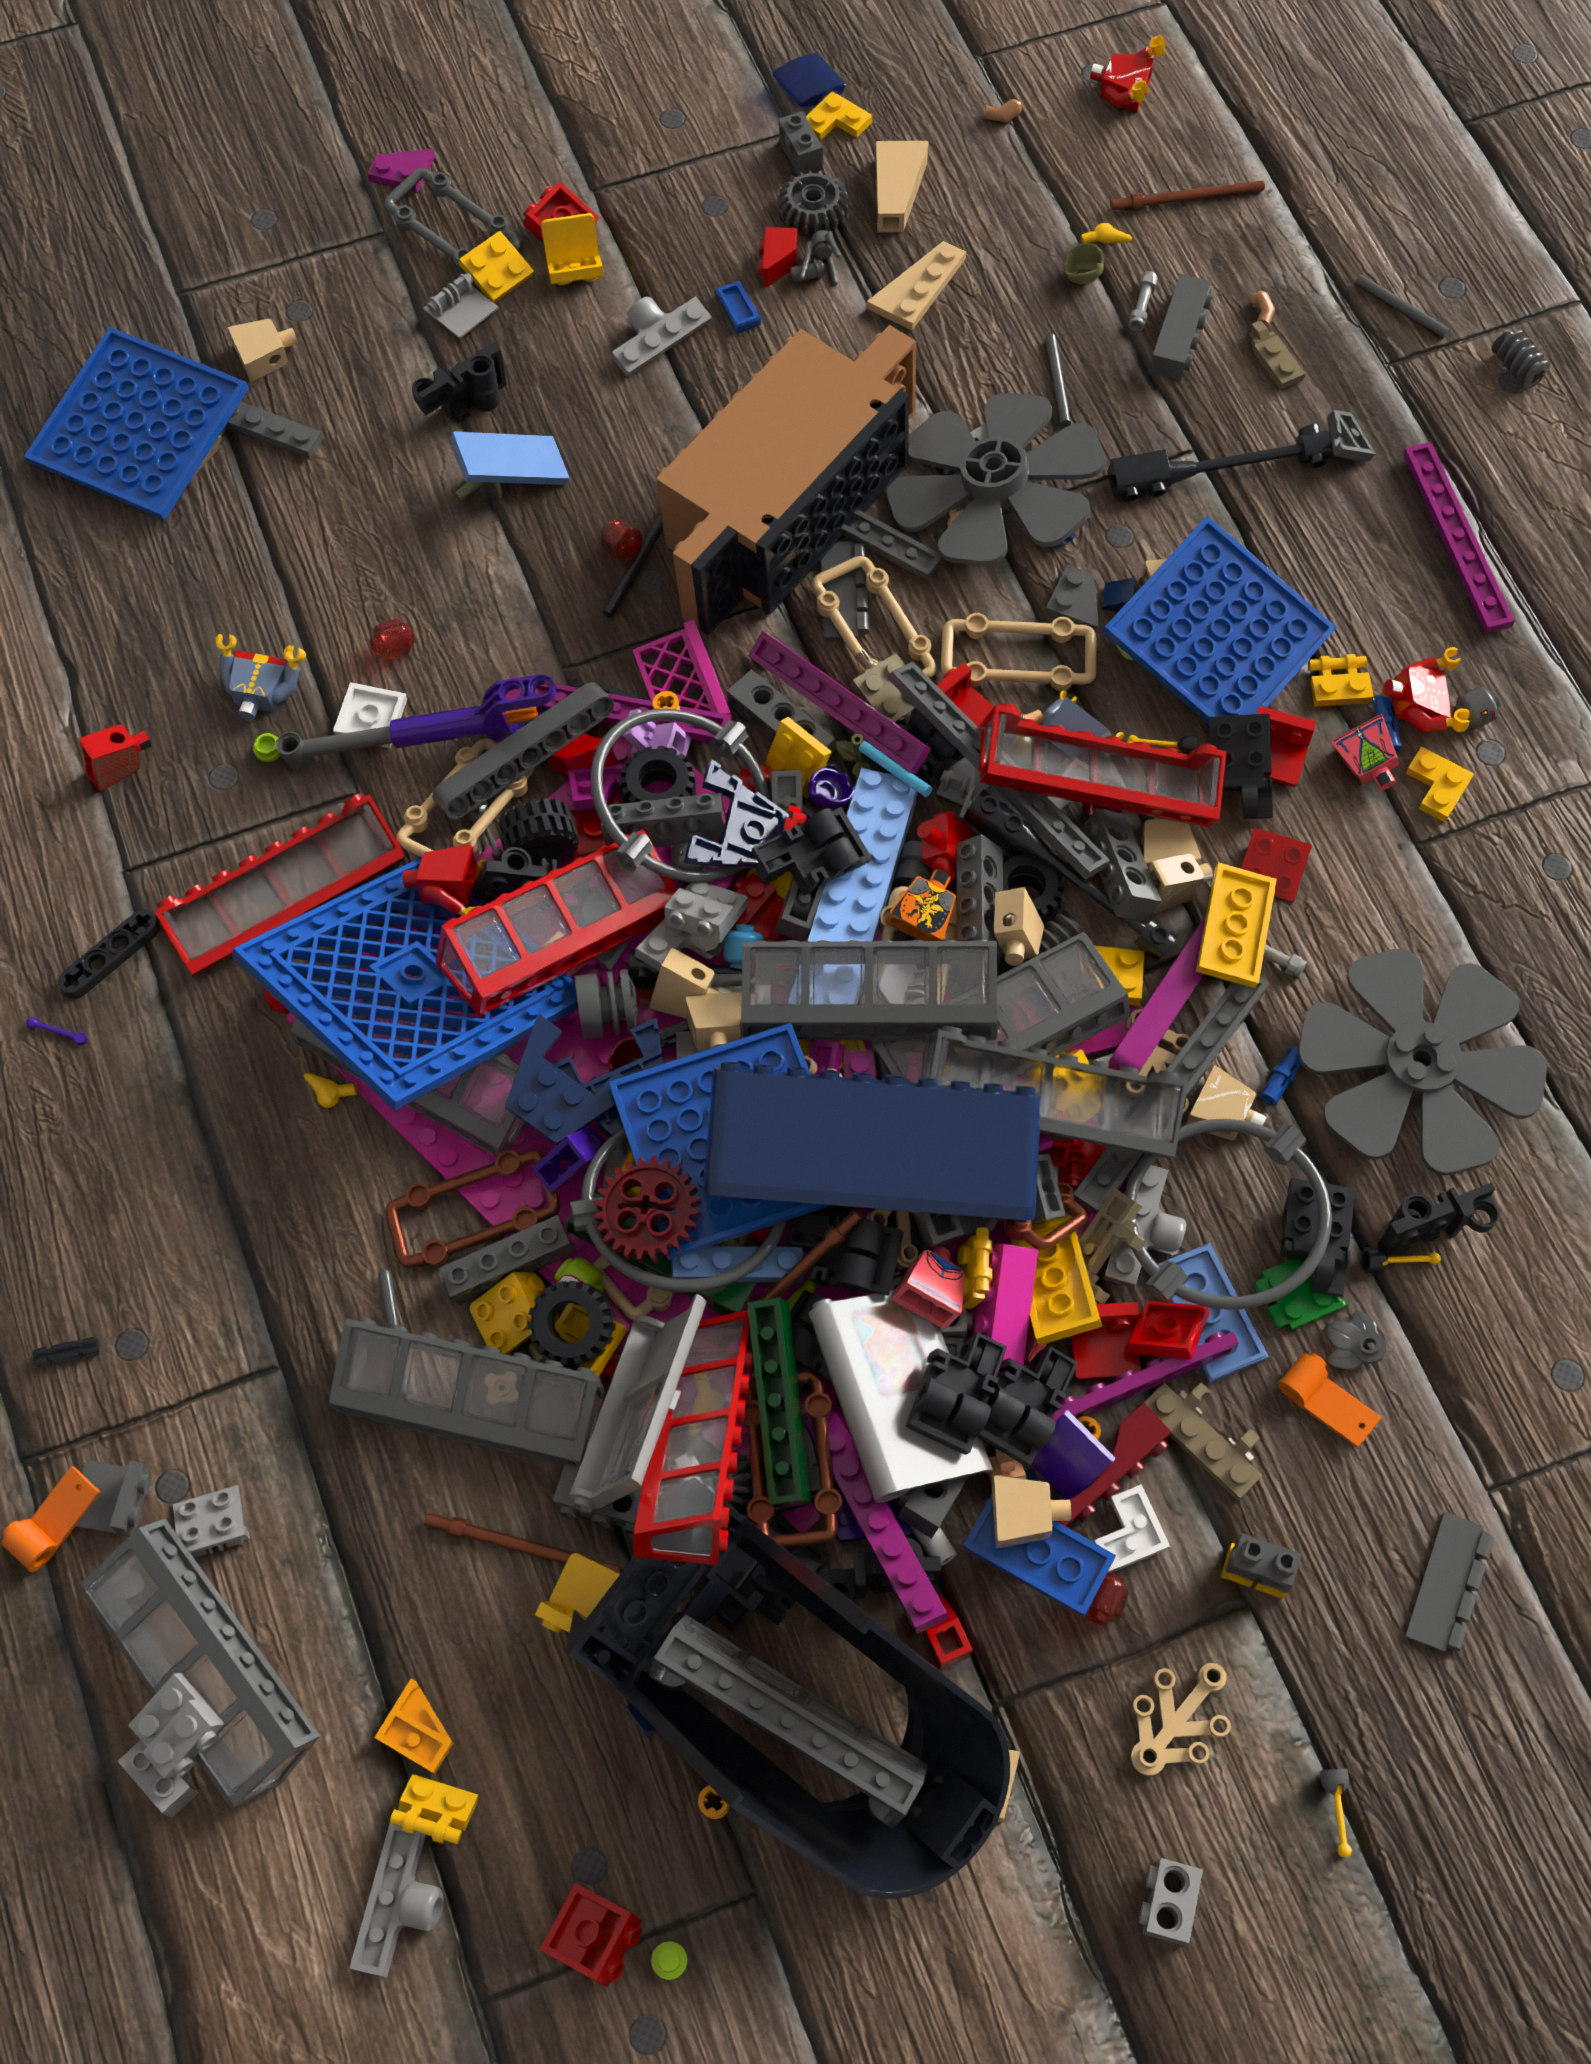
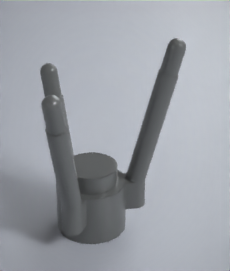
(823, 247)

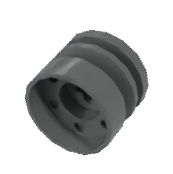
(605, 1004)

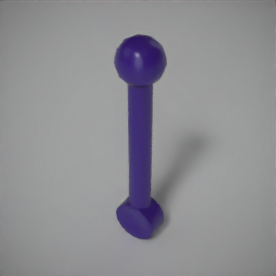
(80, 1037)

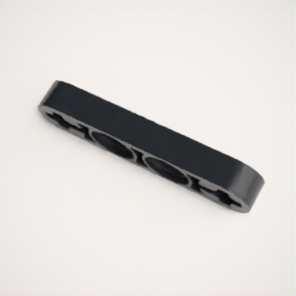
(112, 957)

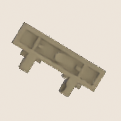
(1109, 1229)
(1222, 1459)

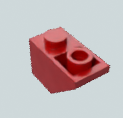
(779, 253)
(578, 755)
(947, 1640)

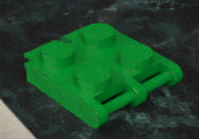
(1300, 1305)

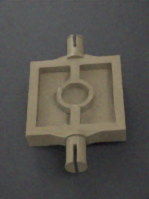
(878, 691)

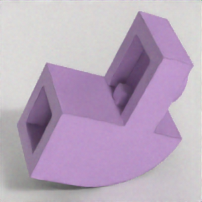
(654, 735)

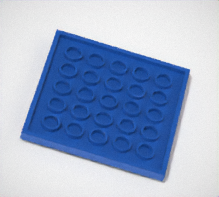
(136, 422)
(1218, 626)
(669, 1116)

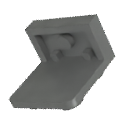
(121, 1497)

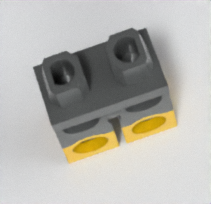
(1260, 1560)

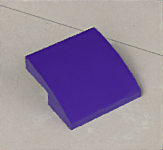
(1071, 1457)

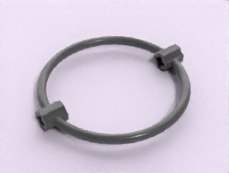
(636, 848)
(1282, 1148)
(583, 1219)

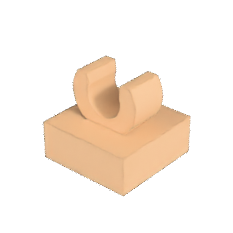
(1005, 1466)

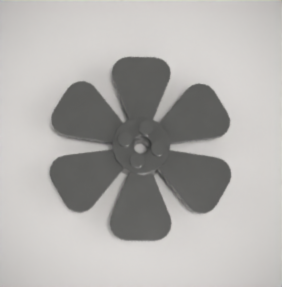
(995, 477)
(1373, 1112)

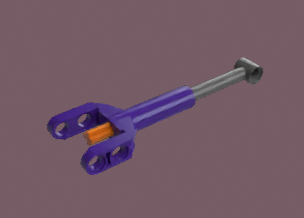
(494, 717)

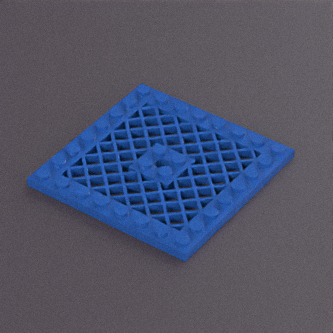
(391, 1078)

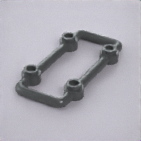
(441, 187)

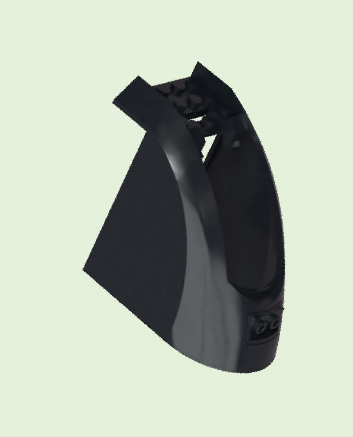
(944, 1728)

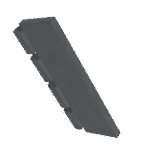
(849, 589)
(1445, 1579)

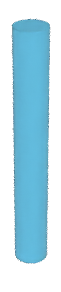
(896, 769)

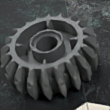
(813, 202)

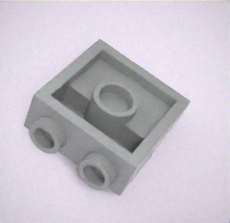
(705, 910)
(176, 1727)

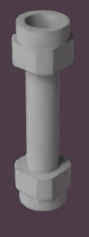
(1138, 315)
(1294, 965)

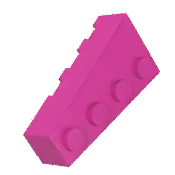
(1007, 1306)

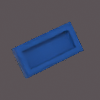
(738, 307)

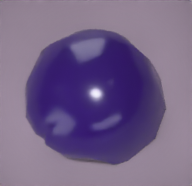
(830, 789)

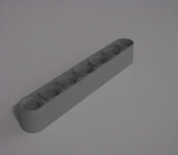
(523, 750)

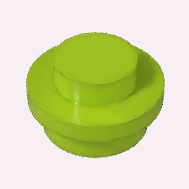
(265, 747)
(669, 1960)

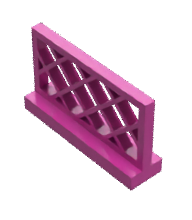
(700, 661)

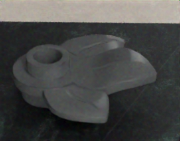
(1350, 1341)

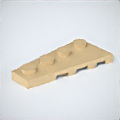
(916, 289)

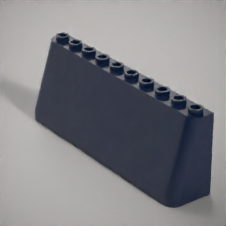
(872, 1142)

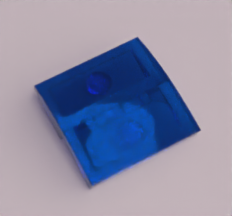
(808, 79)

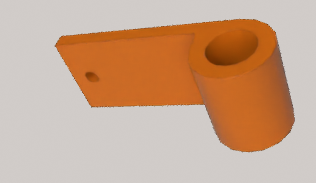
(1311, 1389)
(38, 1538)

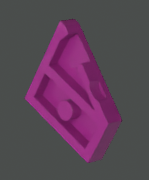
(395, 167)
(581, 789)

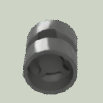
(911, 865)

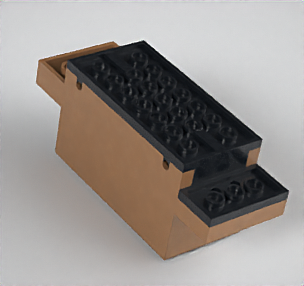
(784, 471)

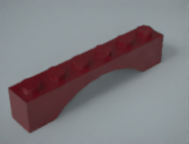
(1135, 1441)

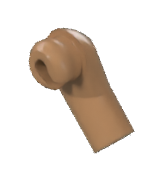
(1005, 112)
(1266, 306)

